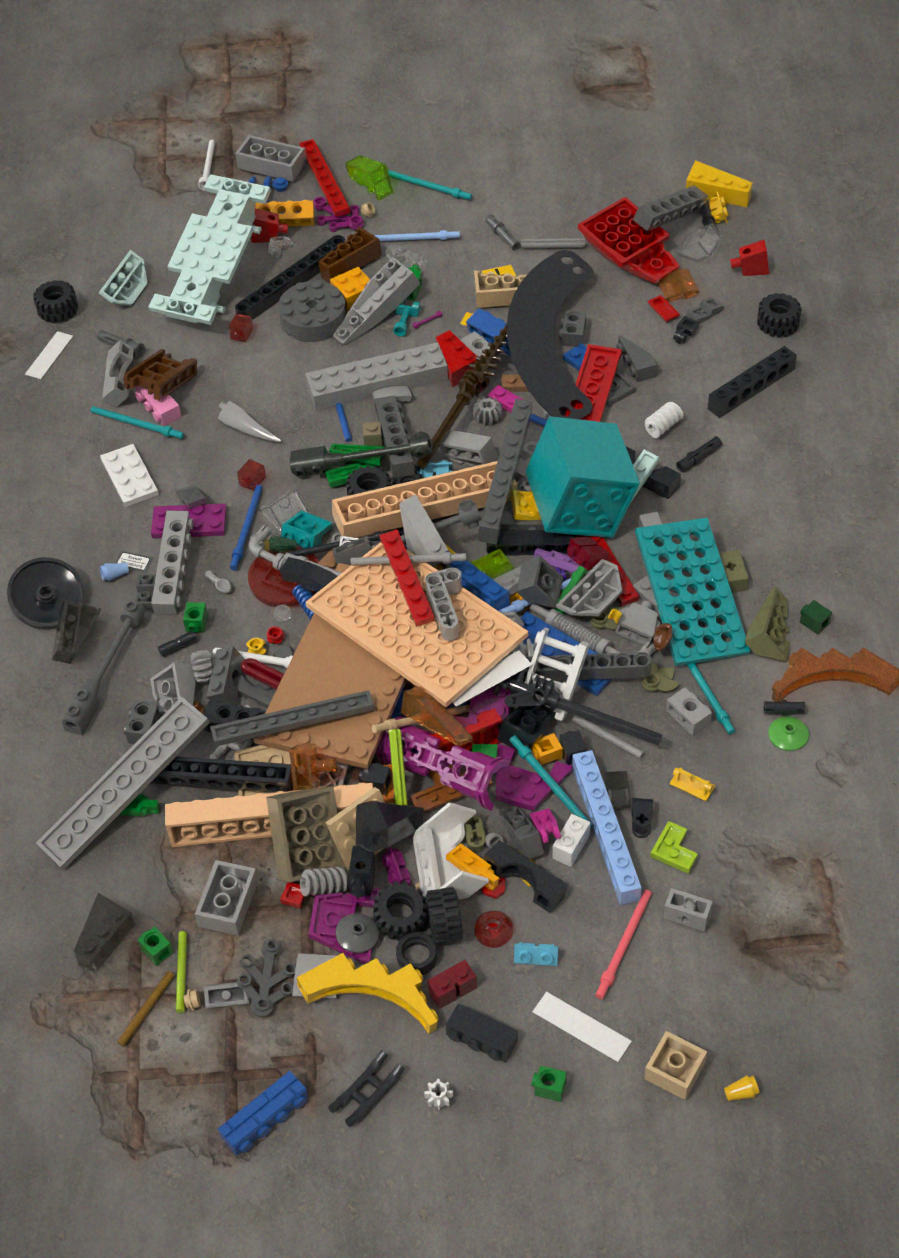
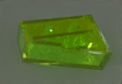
(371, 174)

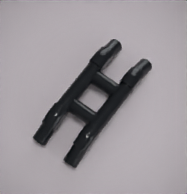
(367, 1076)

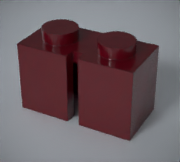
(586, 552)
(443, 988)

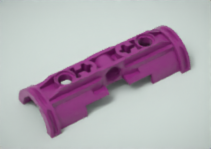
(478, 765)

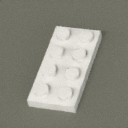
(129, 475)

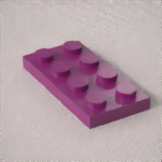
(207, 519)

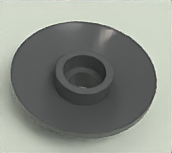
(357, 941)

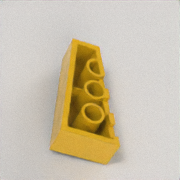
(710, 180)

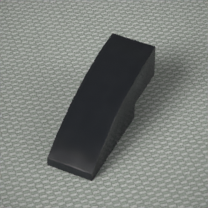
(307, 574)

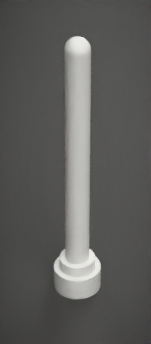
(202, 181)
(264, 658)

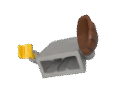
(641, 624)

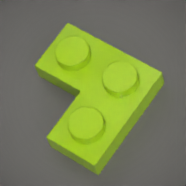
(669, 850)

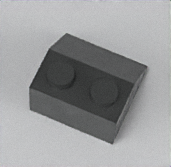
(539, 582)

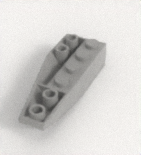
(377, 300)

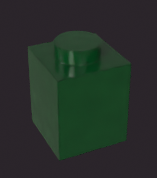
(815, 617)

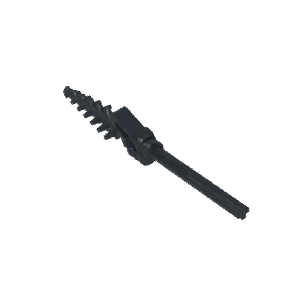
(524, 695)

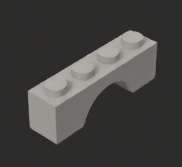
(117, 363)

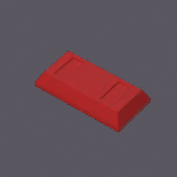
(663, 308)

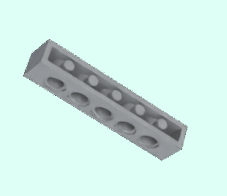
(161, 601)

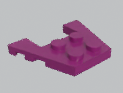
(484, 702)
(522, 786)
(327, 913)

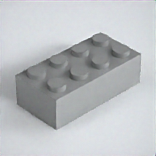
(270, 158)

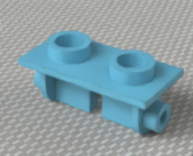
(438, 468)
(538, 955)

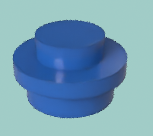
(280, 184)

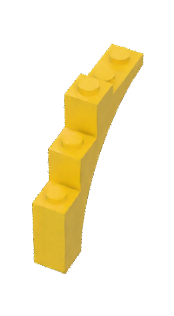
(373, 978)

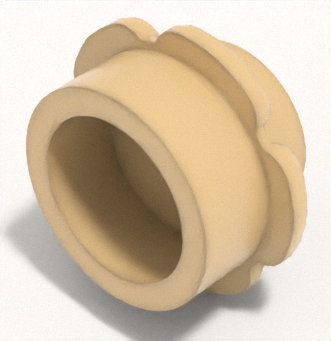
(368, 209)
(192, 999)

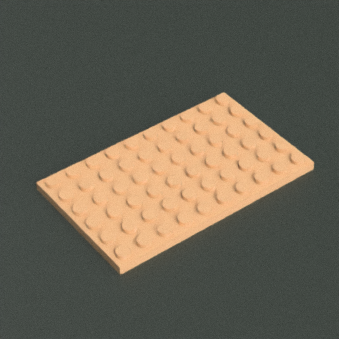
(373, 613)

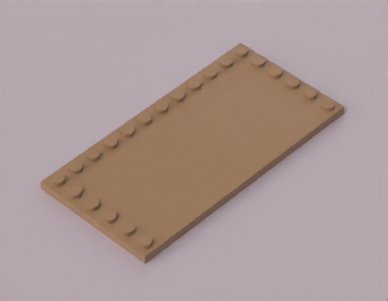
(331, 667)

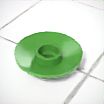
(785, 739)

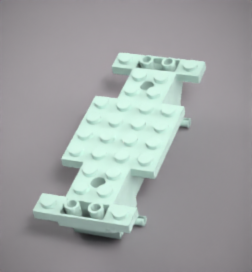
(211, 250)

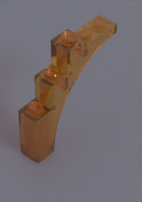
(835, 666)

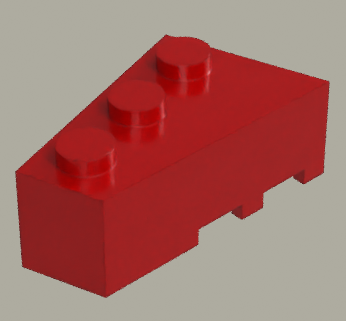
(456, 355)

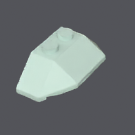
(126, 281)

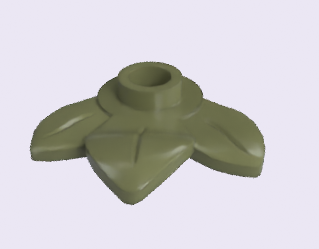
(605, 622)
(660, 678)

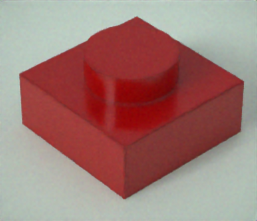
(292, 895)

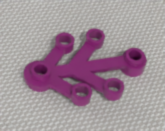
(353, 222)

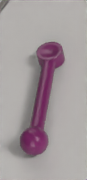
(438, 314)

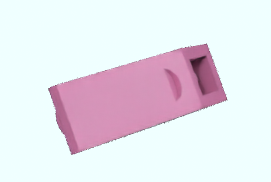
(164, 411)

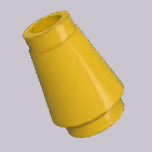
(742, 1089)

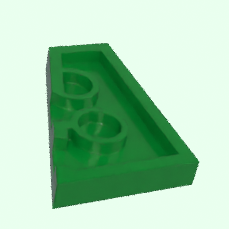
(351, 448)

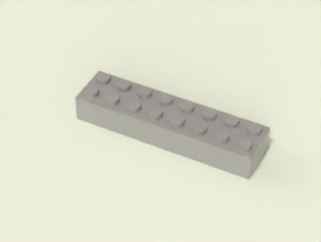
(360, 378)

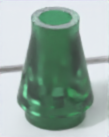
(281, 544)

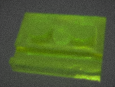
(493, 564)

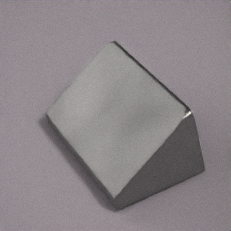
(224, 995)

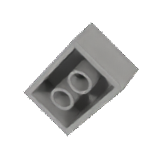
(226, 897)

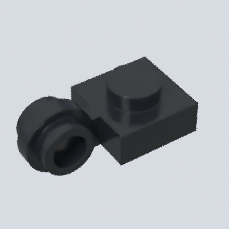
(685, 327)

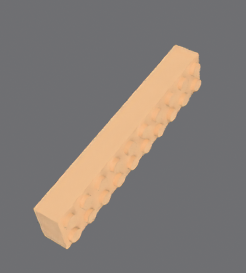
(438, 494)
(235, 816)

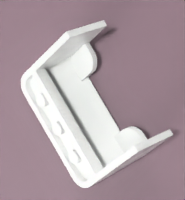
(432, 844)

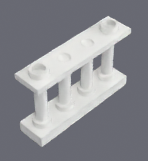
(573, 670)

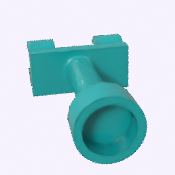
(400, 327)

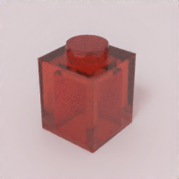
(240, 328)
(251, 474)

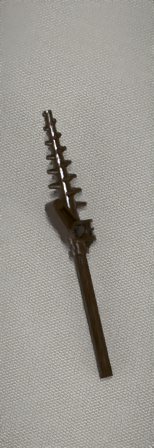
(470, 386)

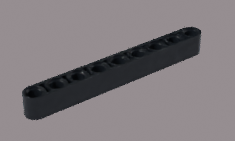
(301, 271)

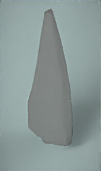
(238, 419)

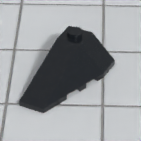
(526, 723)
(385, 824)

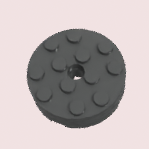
(311, 311)

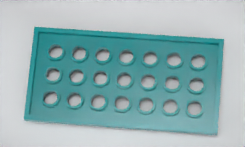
(717, 578)

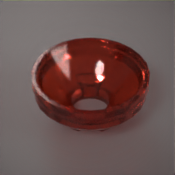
(495, 936)

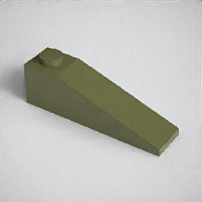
(769, 630)

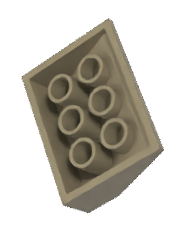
(301, 831)

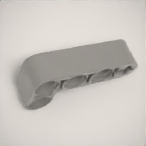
(438, 588)

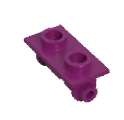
(392, 861)

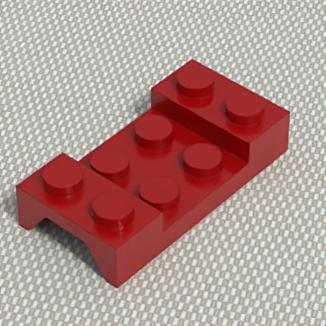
(483, 732)

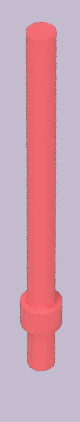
(609, 976)

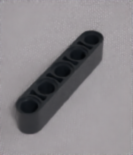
(527, 541)

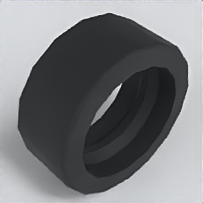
(417, 938)

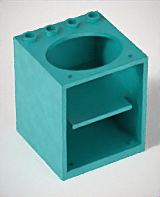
(581, 477)

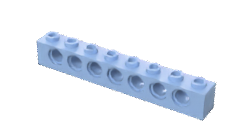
(606, 828)

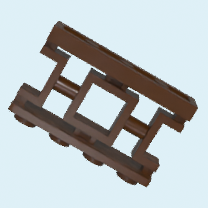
(149, 374)

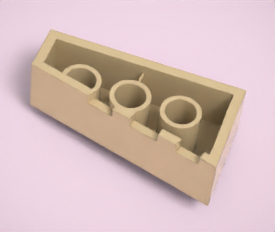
(494, 289)

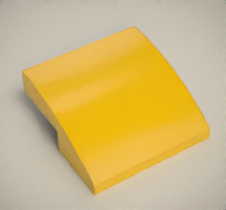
(524, 505)

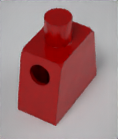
(269, 226)
(752, 259)

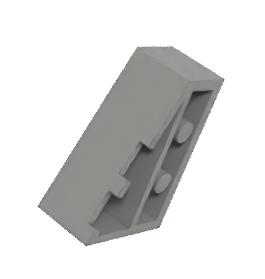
(468, 448)

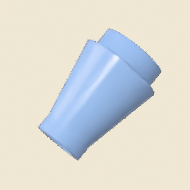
(113, 570)

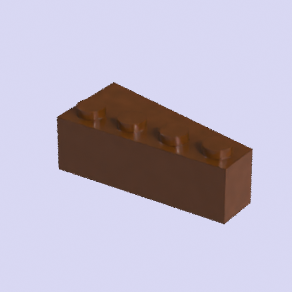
(353, 253)

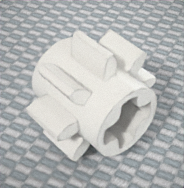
(438, 1087)

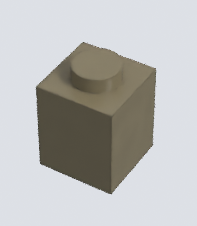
(372, 433)

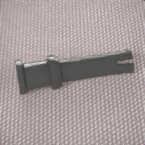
(107, 337)

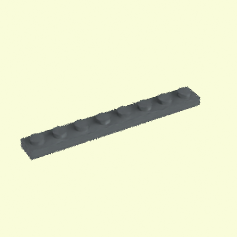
(292, 718)

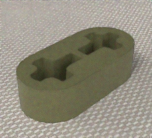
(478, 832)

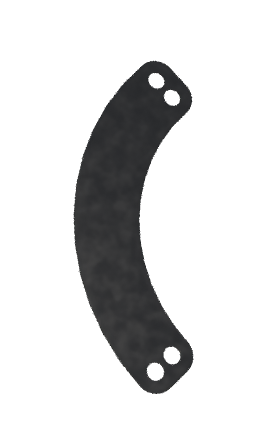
(532, 333)

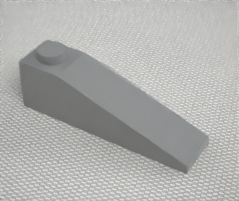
(419, 530)
(172, 684)

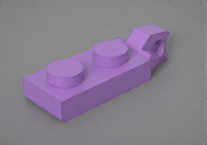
(557, 559)

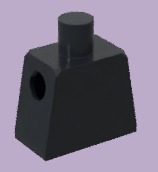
(361, 880)

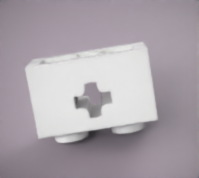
(572, 840)

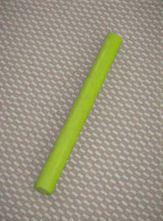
(181, 971)

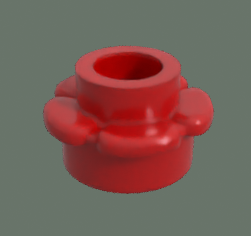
(275, 631)

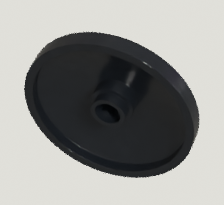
(40, 589)

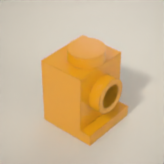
(547, 749)

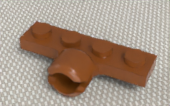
(437, 795)

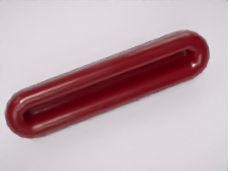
(262, 672)

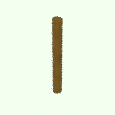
(145, 1008)

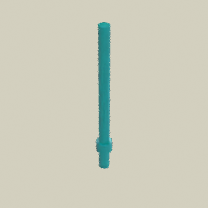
(456, 192)
(166, 430)
(721, 715)
(526, 753)

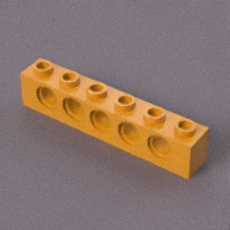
(304, 218)

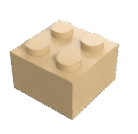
(675, 1065)

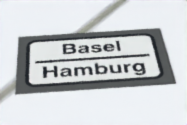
(134, 561)

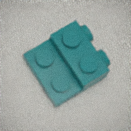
(306, 529)

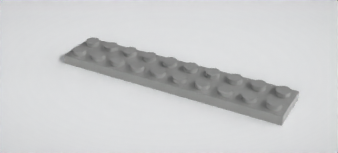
(122, 783)

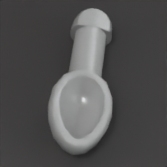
(222, 585)

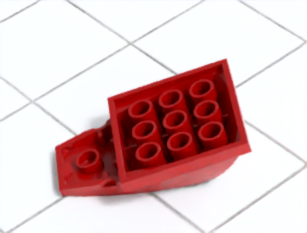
(628, 244)

